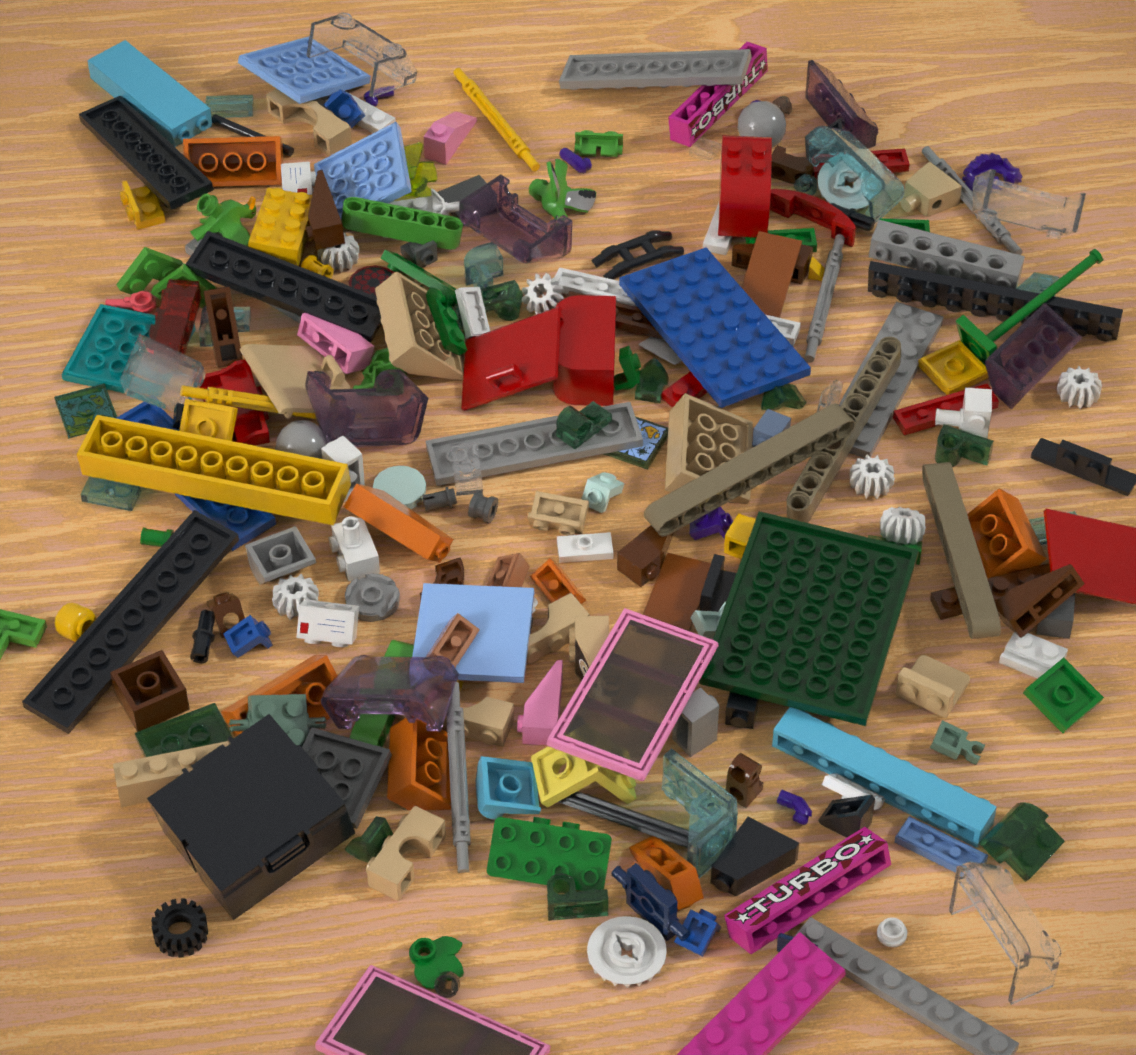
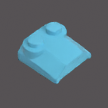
(506, 787)

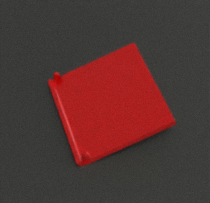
(511, 358)
(1097, 550)

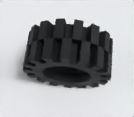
(179, 913)

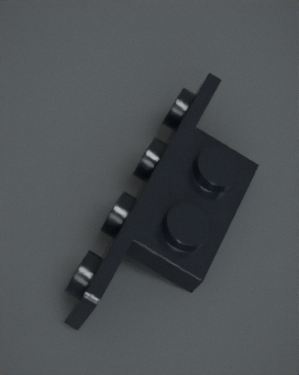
(1084, 464)

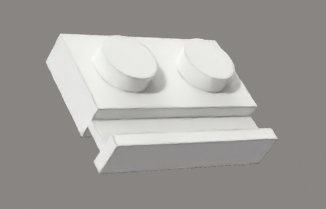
(1031, 654)

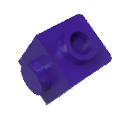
(711, 523)

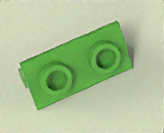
(609, 142)

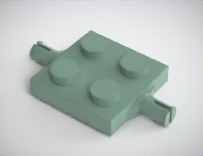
(286, 710)

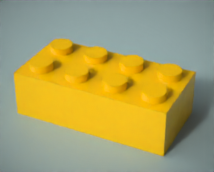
(282, 225)

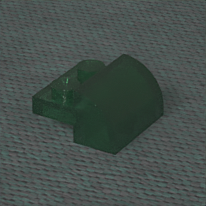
(1022, 839)

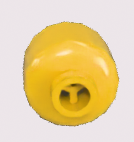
(73, 620)

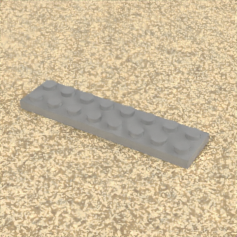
(655, 69)
(916, 332)
(533, 444)

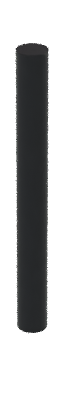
(245, 132)

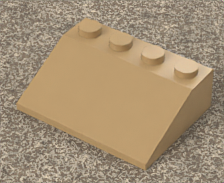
(412, 331)
(702, 440)

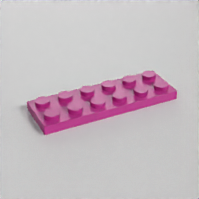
(770, 1003)

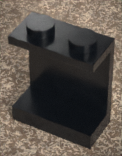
(716, 586)

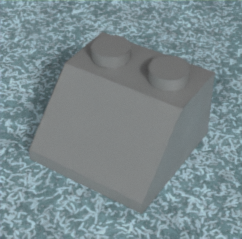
(278, 555)

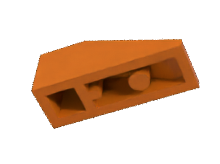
(669, 870)

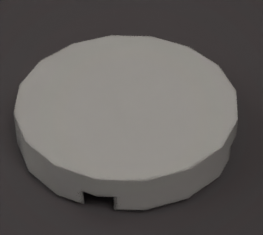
(374, 595)

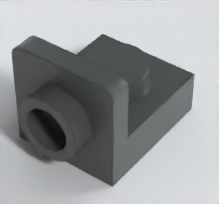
(420, 254)

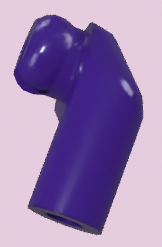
(574, 160)
(795, 803)

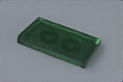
(184, 732)

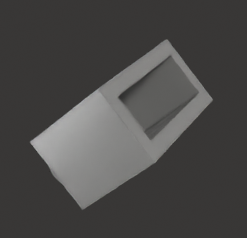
(697, 723)

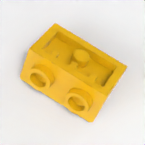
(142, 206)

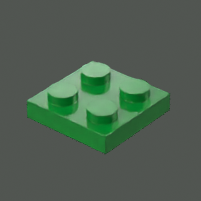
(1063, 695)

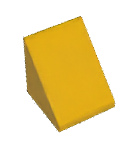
(816, 270)

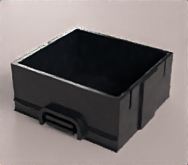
(252, 815)

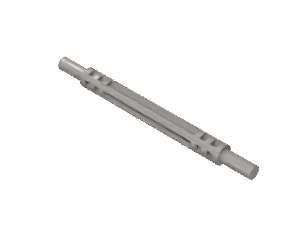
(994, 226)
(824, 298)
(458, 781)

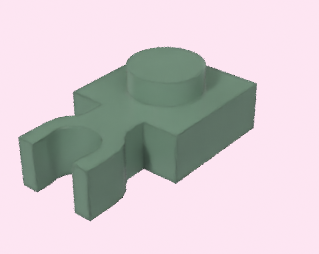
(952, 742)

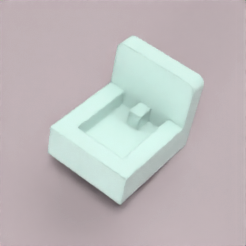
(600, 489)
(707, 621)

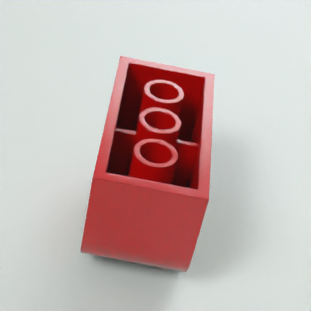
(744, 185)
(586, 350)

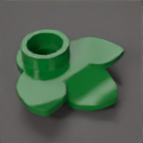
(440, 959)

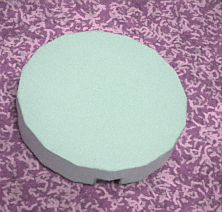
(403, 484)

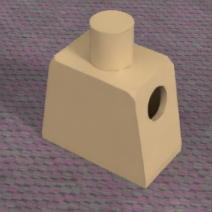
(930, 191)

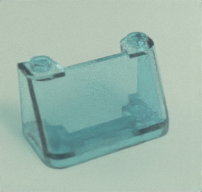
(879, 184)

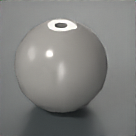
(762, 120)
(301, 438)

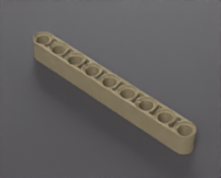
(859, 406)
(748, 470)
(961, 551)

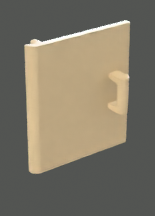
(284, 372)

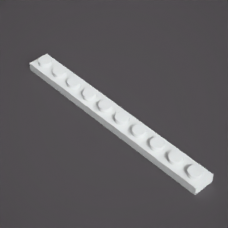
(601, 286)

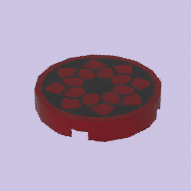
(369, 278)

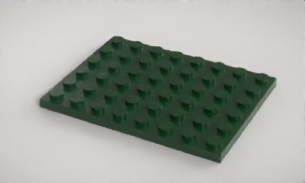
(810, 618)

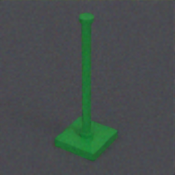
(983, 345)

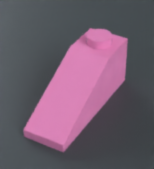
(446, 136)
(347, 347)
(542, 708)

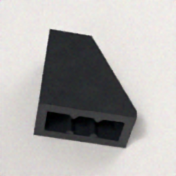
(752, 857)

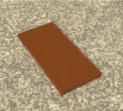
(771, 271)
(677, 591)

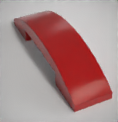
(814, 209)

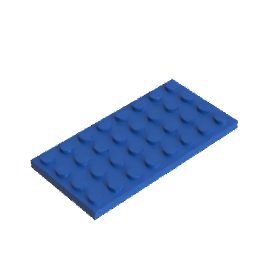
(714, 327)

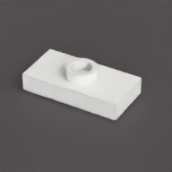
(472, 311)
(585, 547)
(850, 789)

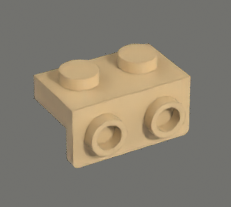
(558, 513)

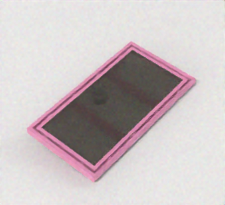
(632, 694)
(404, 1019)

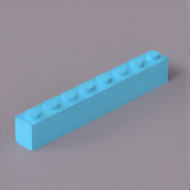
(895, 779)

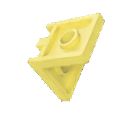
(577, 775)

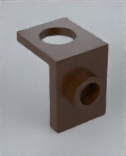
(222, 605)

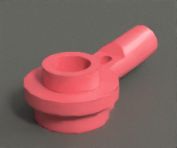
(139, 302)

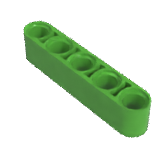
(401, 223)
(376, 727)

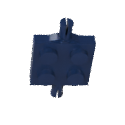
(651, 901)

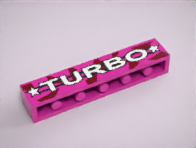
(711, 102)
(807, 890)

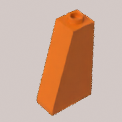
(398, 522)

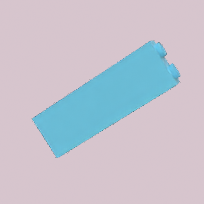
(150, 92)

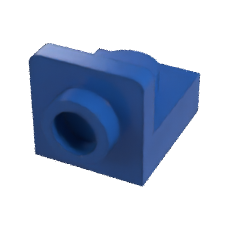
(345, 107)
(247, 635)
(701, 928)

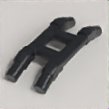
(629, 263)

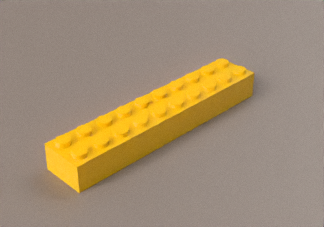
(214, 469)

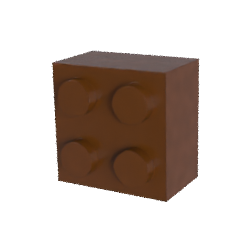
(150, 690)

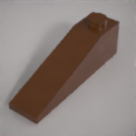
(323, 217)

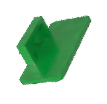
(540, 850)

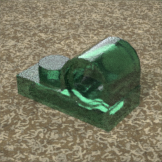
(503, 299)
(578, 426)
(956, 443)
(572, 903)

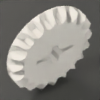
(832, 187)
(629, 933)

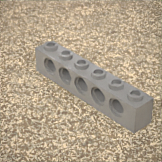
(944, 255)

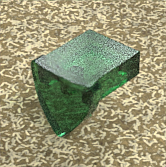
(652, 382)
(784, 395)
(371, 841)

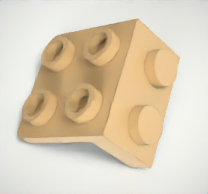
(932, 685)

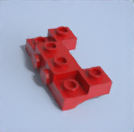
(249, 424)

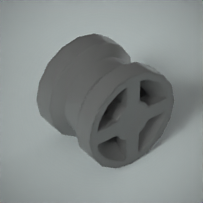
(483, 507)

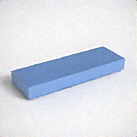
(937, 845)

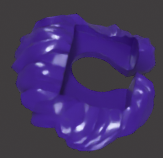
(991, 161)

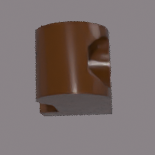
(789, 167)
(744, 776)

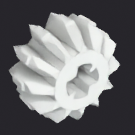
(340, 256)
(539, 286)
(1079, 387)
(871, 476)
(902, 525)
(291, 593)

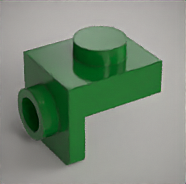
(630, 364)

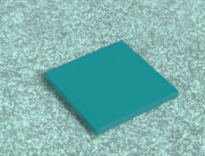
(107, 347)

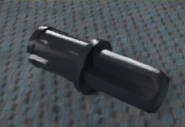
(860, 220)
(203, 637)

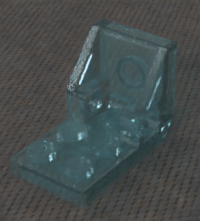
(710, 809)

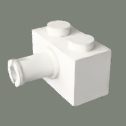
(974, 414)
(354, 548)

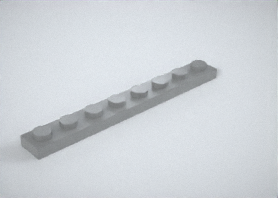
(909, 994)

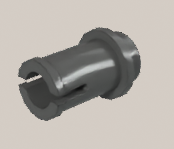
(439, 499)

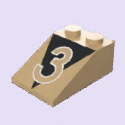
(586, 641)

